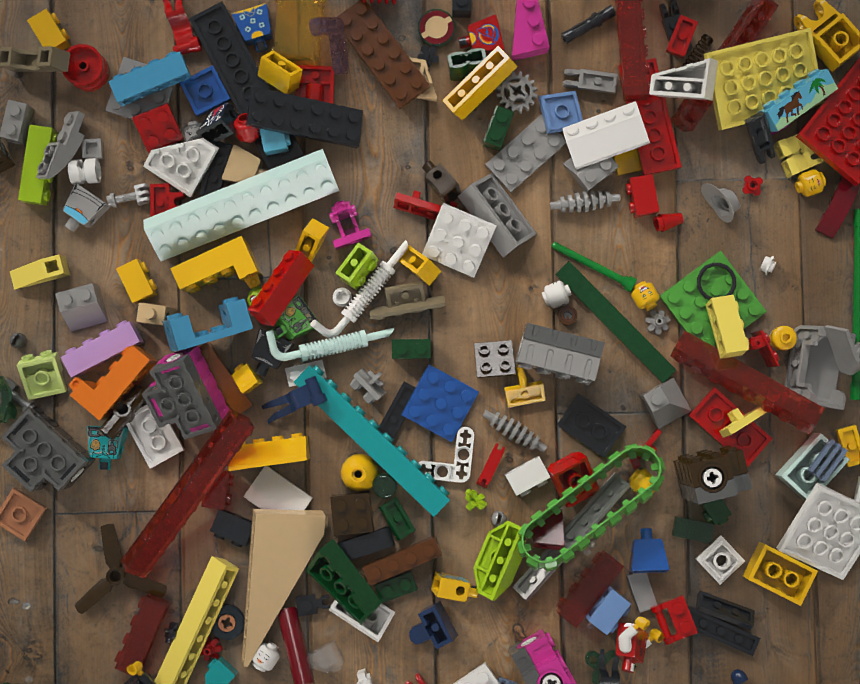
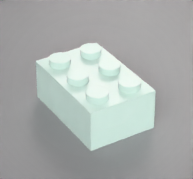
(795, 471)

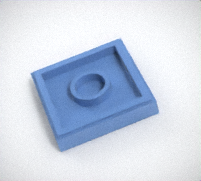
(560, 110)

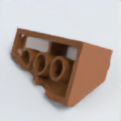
(233, 396)

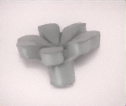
(653, 321)

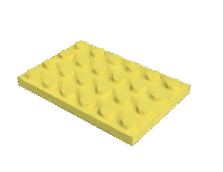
(758, 73)

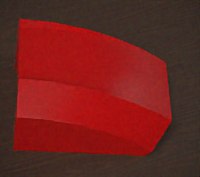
(567, 473)

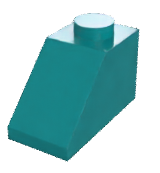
(220, 672)

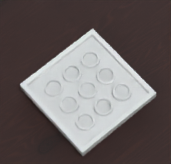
(825, 532)

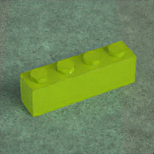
(32, 189)

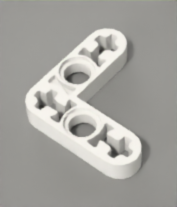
(452, 468)

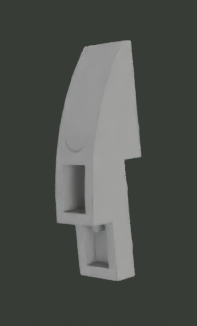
(61, 152)

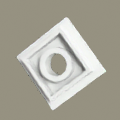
(709, 557)

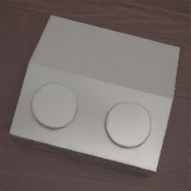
(591, 175)
(82, 307)

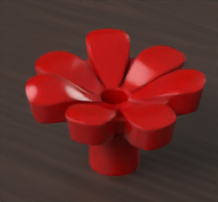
(211, 648)

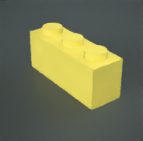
(727, 326)

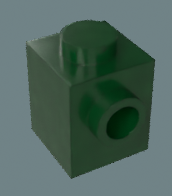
(716, 512)

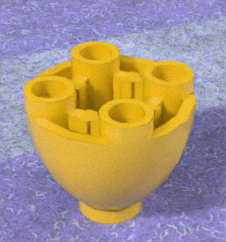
(364, 464)

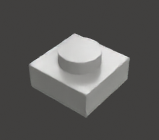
(92, 148)

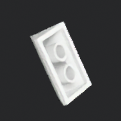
(373, 626)

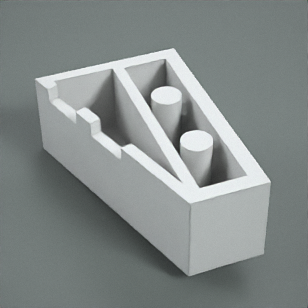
(686, 82)

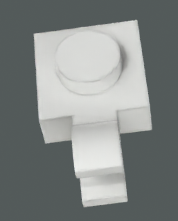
(364, 677)

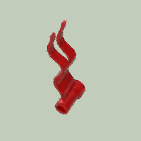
(181, 29)

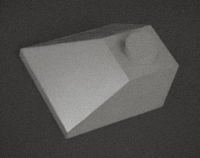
(665, 403)

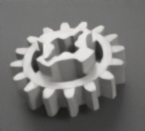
(523, 97)

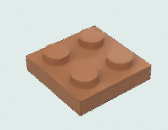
(20, 514)

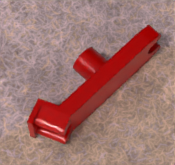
(635, 462)
(490, 466)

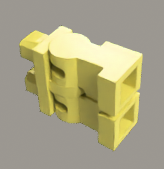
(798, 156)

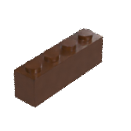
(402, 560)

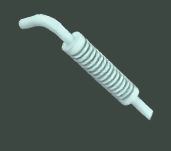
(326, 347)

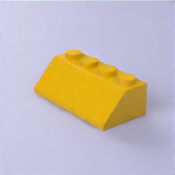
(272, 452)

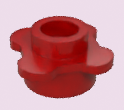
(747, 189)

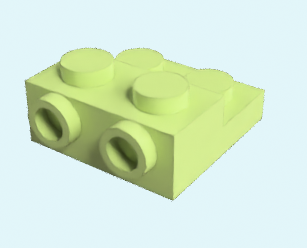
(42, 375)

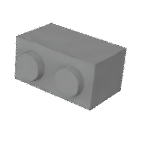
(16, 122)

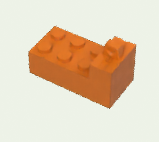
(102, 396)

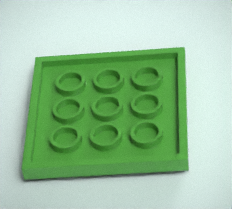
(689, 305)

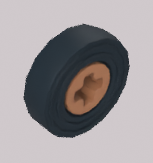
(236, 618)

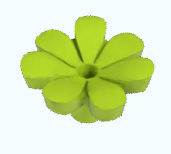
(474, 500)

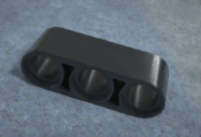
(367, 543)

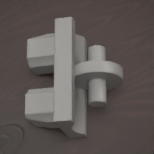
(370, 382)

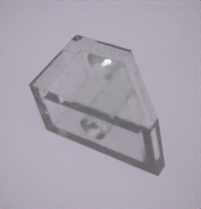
(327, 658)

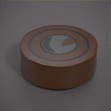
(567, 315)

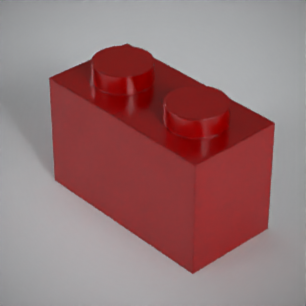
(642, 196)

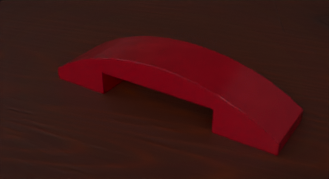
(837, 208)

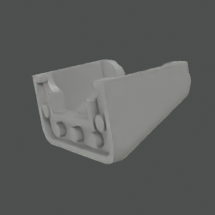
(813, 368)

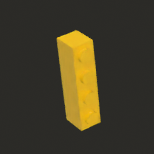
(480, 83)

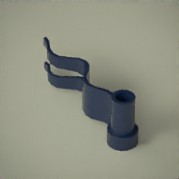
(297, 399)

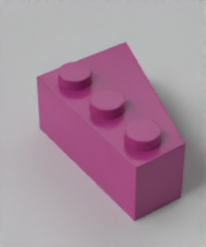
(529, 31)

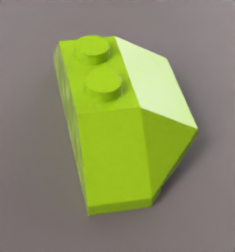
(498, 560)

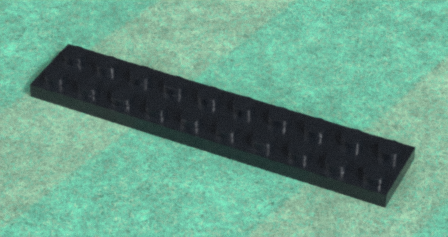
(236, 69)

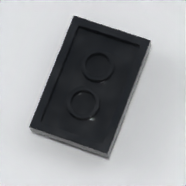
(591, 425)

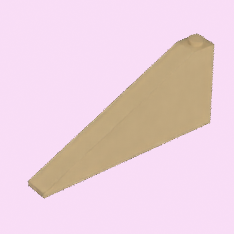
(278, 554)

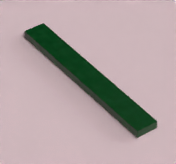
(615, 322)

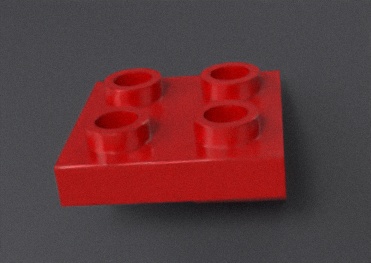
(317, 83)

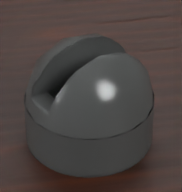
(20, 343)

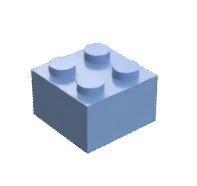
(608, 610)

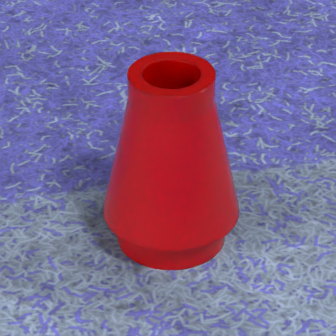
(664, 222)

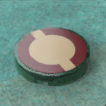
(436, 28)

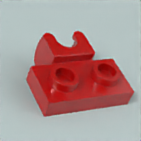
(162, 198)

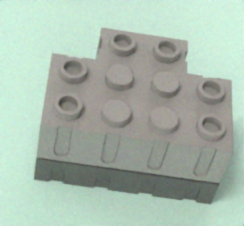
(559, 353)

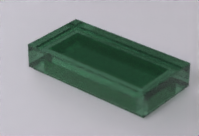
(692, 529)

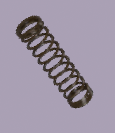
(707, 39)

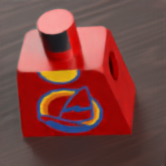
(483, 34)

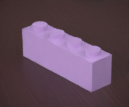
(101, 349)

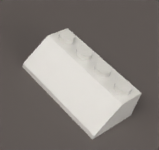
(605, 135)

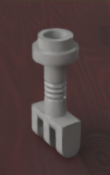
(140, 192)

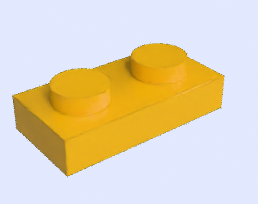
(850, 440)

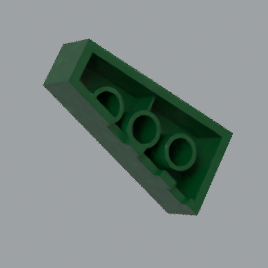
(343, 582)

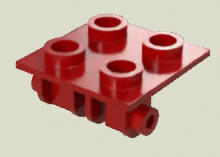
(761, 341)

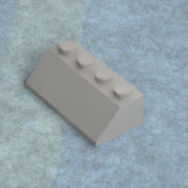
(492, 203)

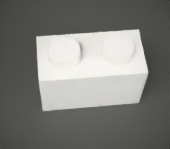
(527, 476)

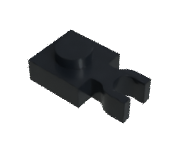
(309, 604)

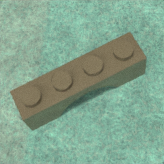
(44, 60)

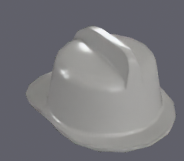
(721, 200)

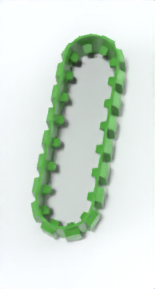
(569, 495)

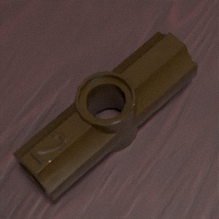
(115, 421)

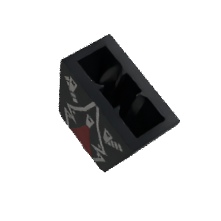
(221, 120)

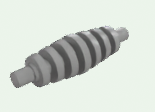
(570, 203)
(514, 431)

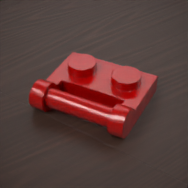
(680, 617)

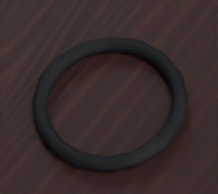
(712, 265)

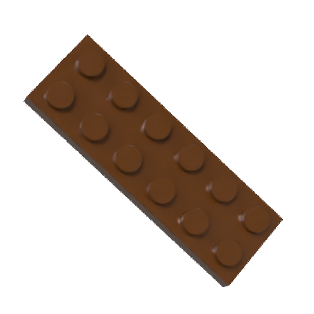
(382, 54)

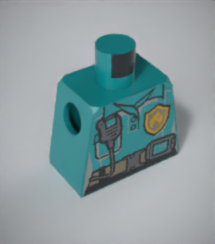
(105, 448)

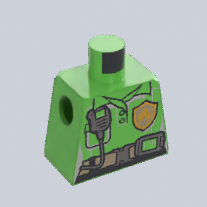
(294, 320)

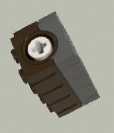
(712, 474)

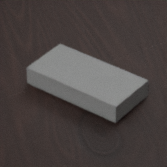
(641, 591)

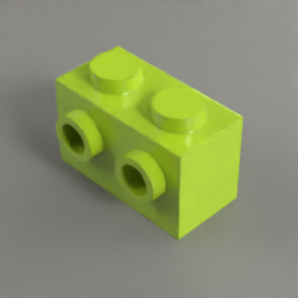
(357, 266)

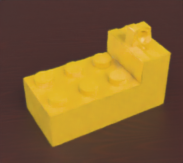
(216, 263)

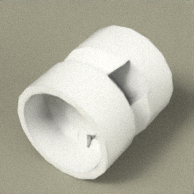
(84, 171)

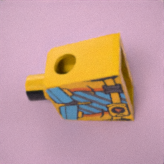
(445, 587)

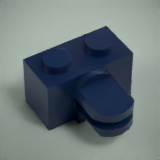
(434, 626)

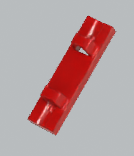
(417, 206)

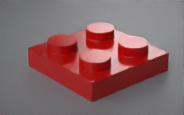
(158, 127)

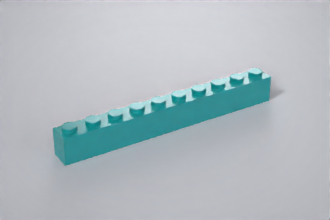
(378, 445)

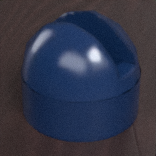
(738, 676)

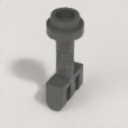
(19, 399)

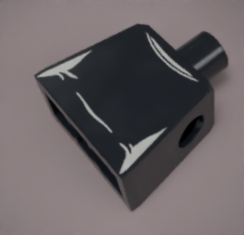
(262, 352)

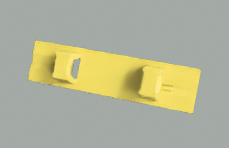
(740, 421)

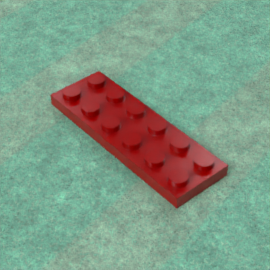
(661, 152)

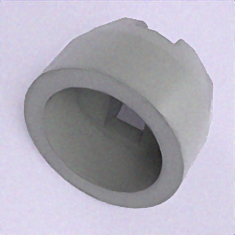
(494, 517)

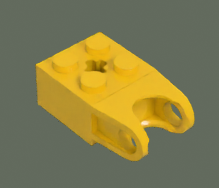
(832, 35)

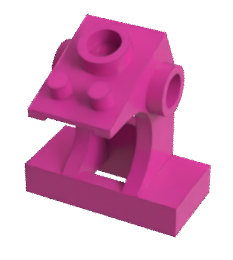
(341, 211)

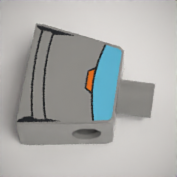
(83, 208)

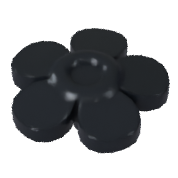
(429, 55)
(171, 632)

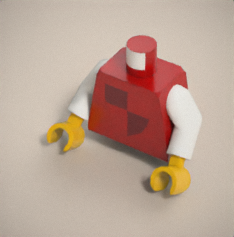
(633, 642)

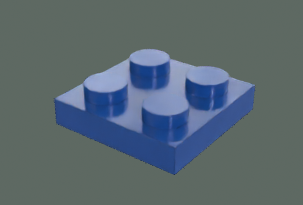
(205, 91)

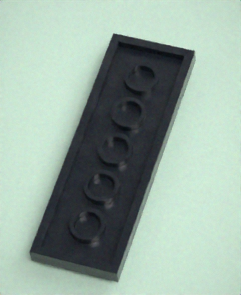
(304, 117)

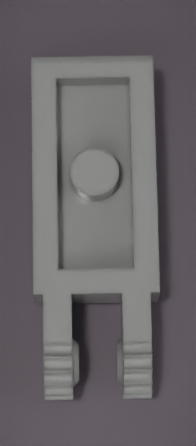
(592, 80)

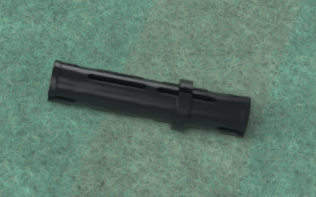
(583, 27)

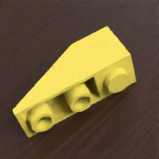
(40, 271)

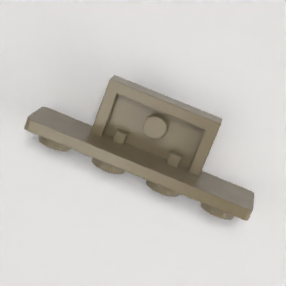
(406, 299)

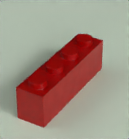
(281, 287)

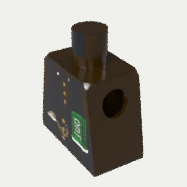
(441, 182)

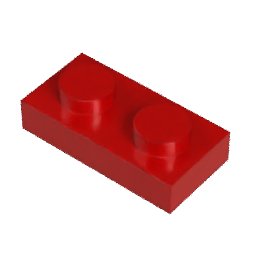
(681, 36)

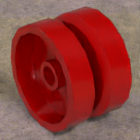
(86, 68)

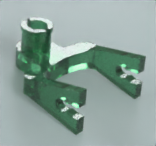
(7, 408)
(595, 665)

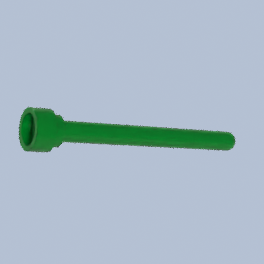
(626, 282)

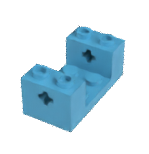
(234, 319)

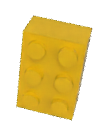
(780, 573)

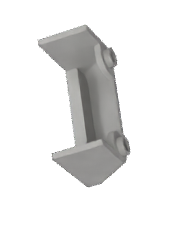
(845, 352)

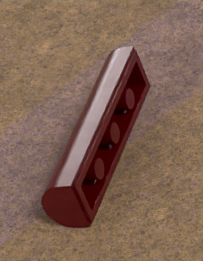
(295, 646)

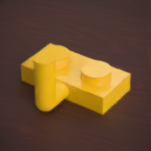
(525, 392)

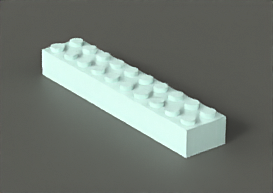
(240, 205)

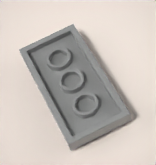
(525, 154)

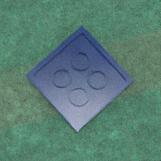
(440, 403)

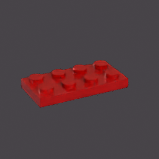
(713, 416)

